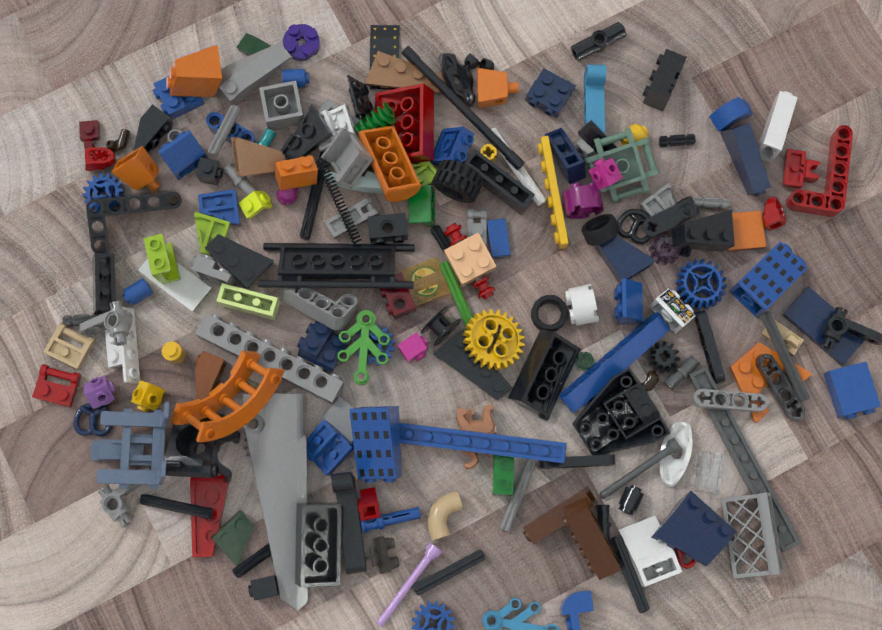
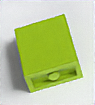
(162, 259)

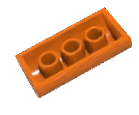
(390, 163)

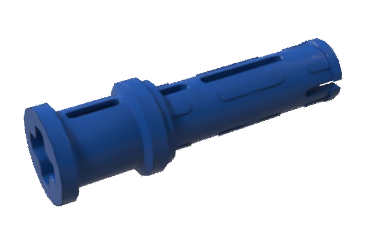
(390, 519)

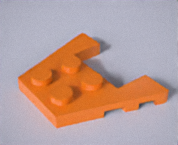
(749, 378)

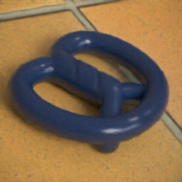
(92, 420)

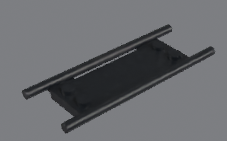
(337, 262)

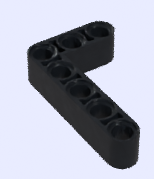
(124, 209)
(351, 532)

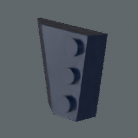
(695, 529)

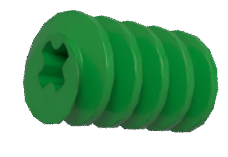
(381, 119)

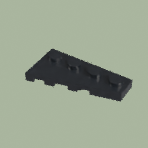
(457, 358)

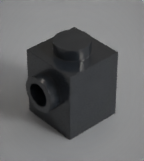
(209, 171)

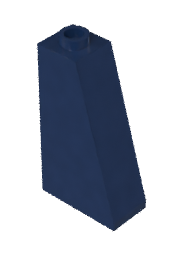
(746, 158)

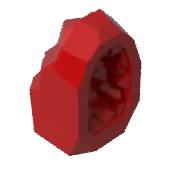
(98, 158)
(773, 214)

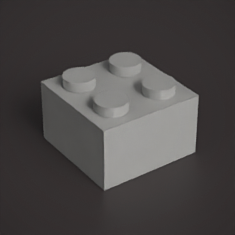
(281, 105)

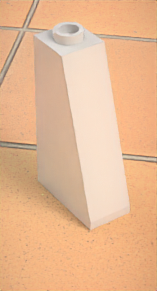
(777, 126)

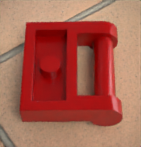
(55, 392)

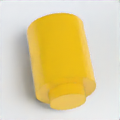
(173, 352)

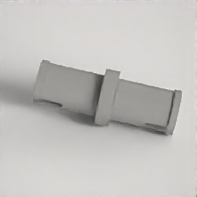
(239, 181)

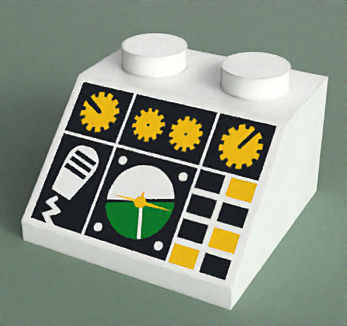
(672, 310)

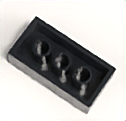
(318, 544)

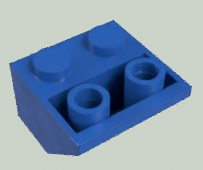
(182, 154)
(629, 302)

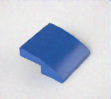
(327, 447)

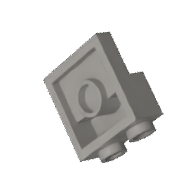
(208, 270)

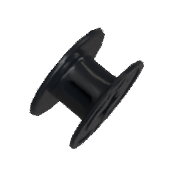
(440, 326)

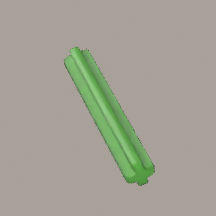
(456, 292)

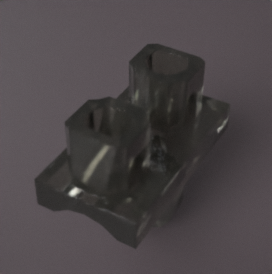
(379, 554)

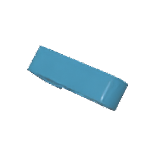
(594, 95)

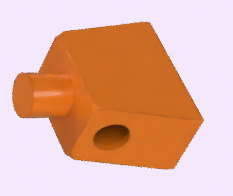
(493, 88)
(138, 170)

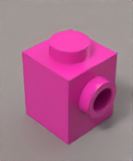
(413, 348)

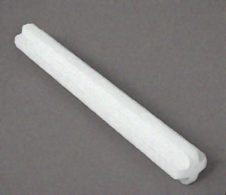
(524, 177)

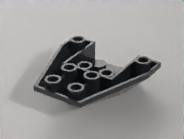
(620, 417)

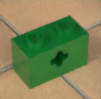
(503, 475)

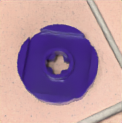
(298, 32)

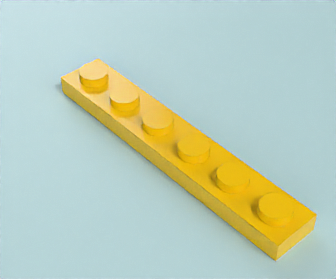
(553, 200)

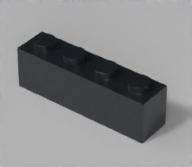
(501, 183)

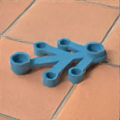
(517, 622)

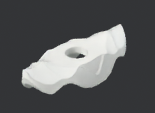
(670, 468)

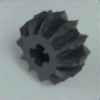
(655, 355)

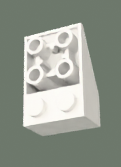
(649, 557)

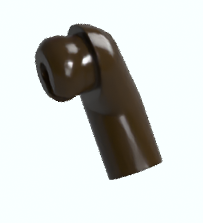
(120, 143)
(651, 380)

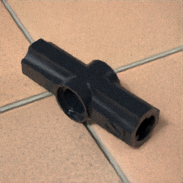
(607, 36)

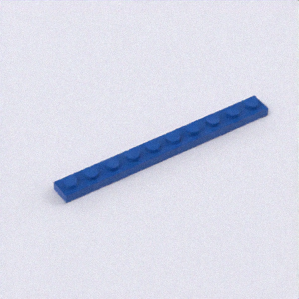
(483, 442)

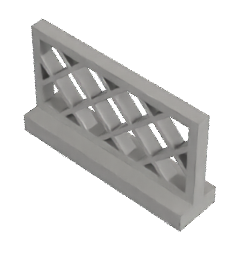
(769, 531)

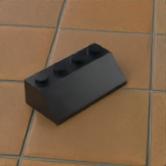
(538, 370)

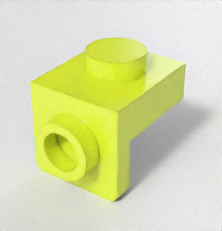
(255, 203)

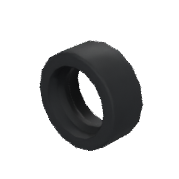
(600, 229)
(549, 299)

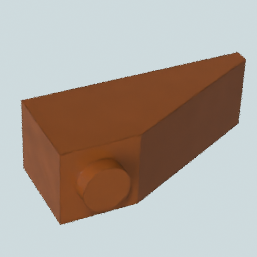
(208, 373)

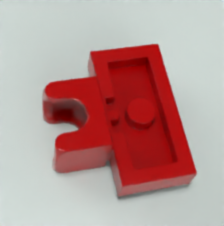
(798, 169)

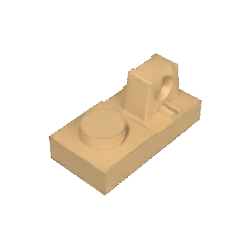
(791, 340)

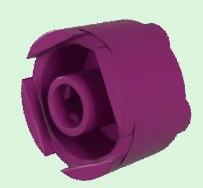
(582, 201)

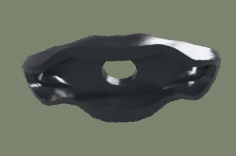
(451, 67)

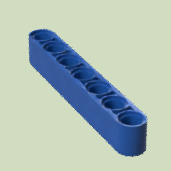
(614, 362)

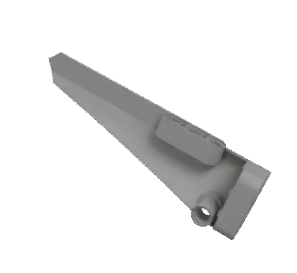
(280, 473)

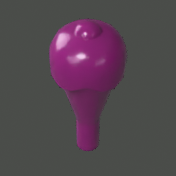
(287, 196)

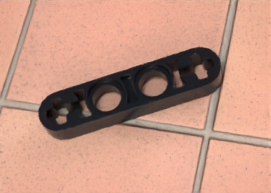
(709, 346)
(778, 388)
(580, 461)

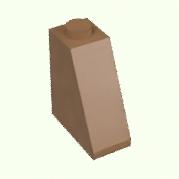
(254, 158)

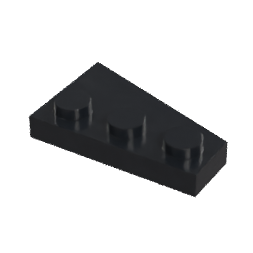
(308, 136)

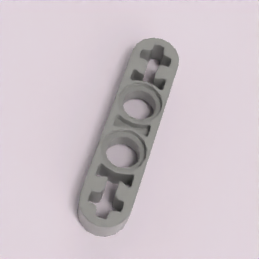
(729, 403)

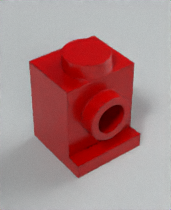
(368, 504)

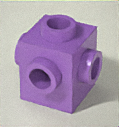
(99, 391)

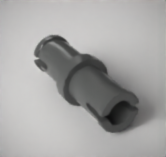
(681, 372)

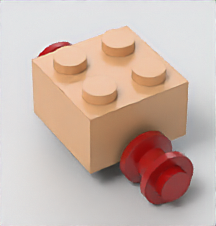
(470, 260)

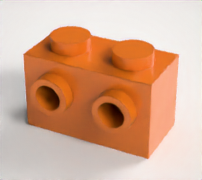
(296, 172)

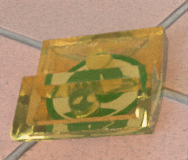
(428, 281)

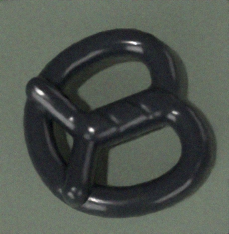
(635, 226)

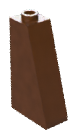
(553, 519)

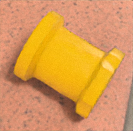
(488, 148)

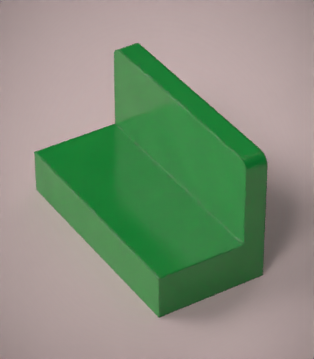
(423, 206)

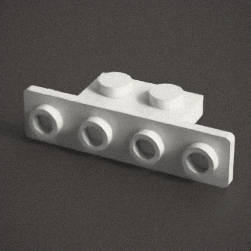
(126, 354)

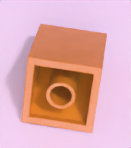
(196, 74)

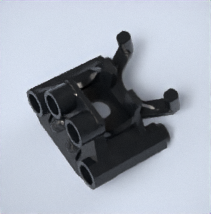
(182, 456)

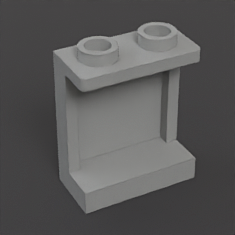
(347, 157)

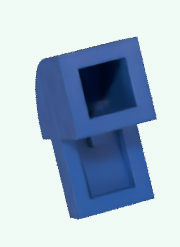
(730, 113)
(573, 604)

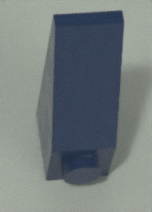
(567, 156)

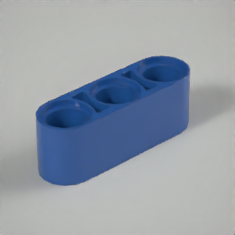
(240, 132)

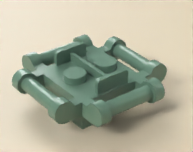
(628, 163)

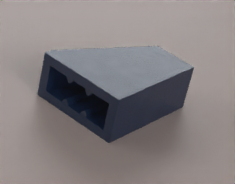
(623, 258)

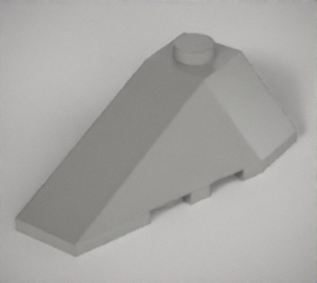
(247, 74)

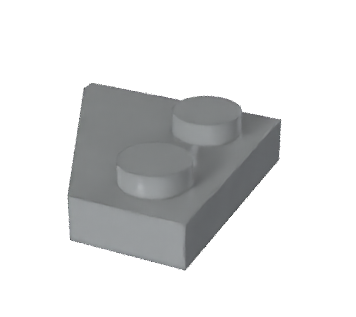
(658, 201)

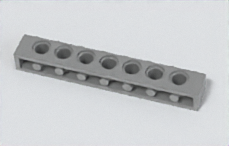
(328, 393)

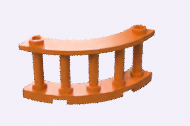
(223, 394)

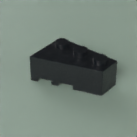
(663, 79)
(706, 233)
(239, 260)

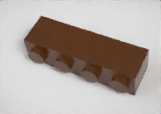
(591, 539)

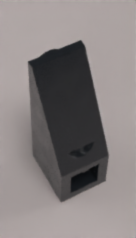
(152, 128)

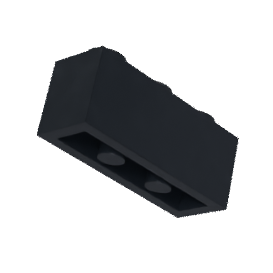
(103, 282)

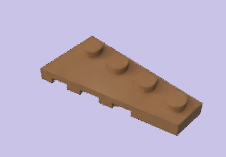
(396, 73)

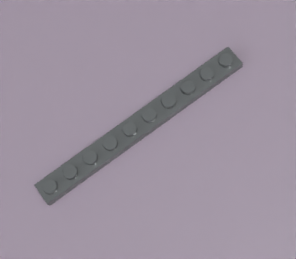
(743, 457)

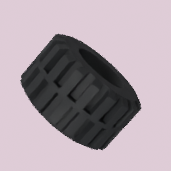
(458, 181)

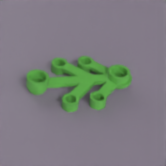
(364, 344)

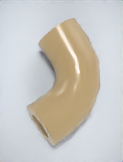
(440, 512)

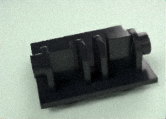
(359, 96)

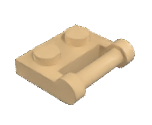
(66, 352)

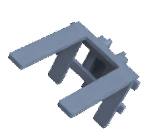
(131, 448)

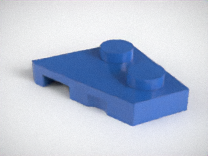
(221, 205)

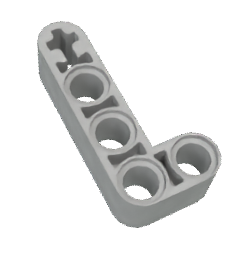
(321, 308)

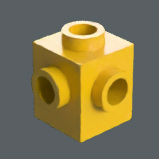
(147, 396)

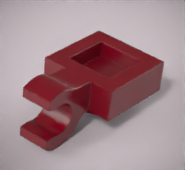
(89, 132)

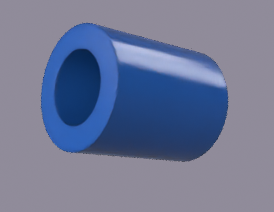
(298, 75)
(137, 292)

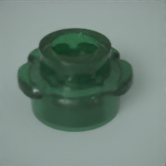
(589, 360)

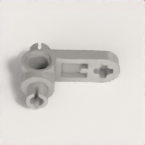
(116, 321)
(121, 512)

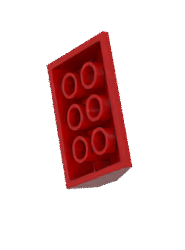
(414, 119)

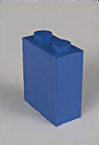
(852, 390)

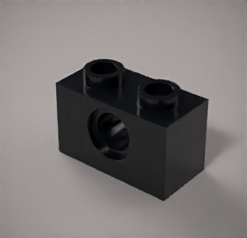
(378, 223)

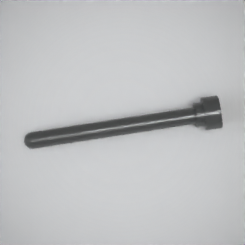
(671, 448)

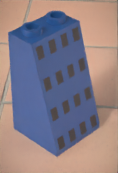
(769, 279)
(376, 442)

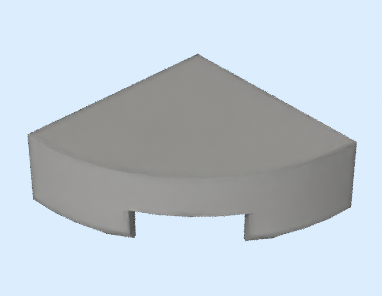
(583, 148)

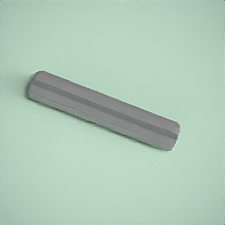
(224, 130)

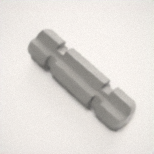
(712, 203)

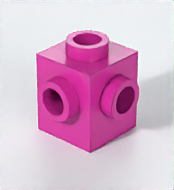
(605, 173)

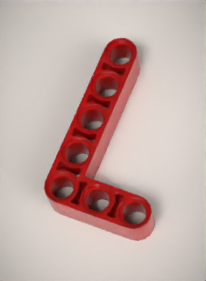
(832, 179)

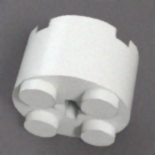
(582, 304)

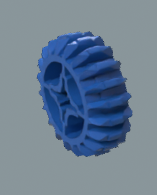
(695, 279)

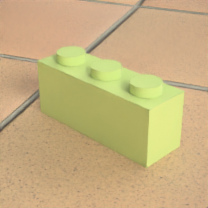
(248, 301)

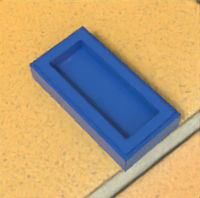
(498, 238)

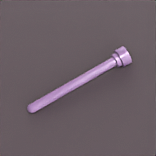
(431, 553)

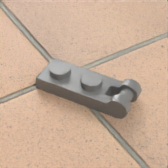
(336, 225)
(473, 228)

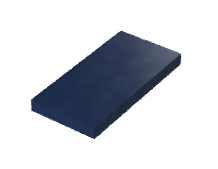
(809, 315)

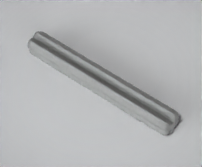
(518, 494)

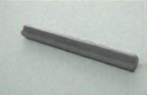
(784, 356)

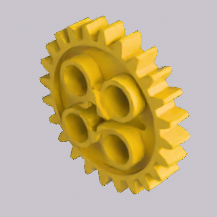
(478, 331)

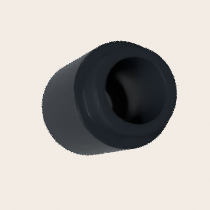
(630, 500)

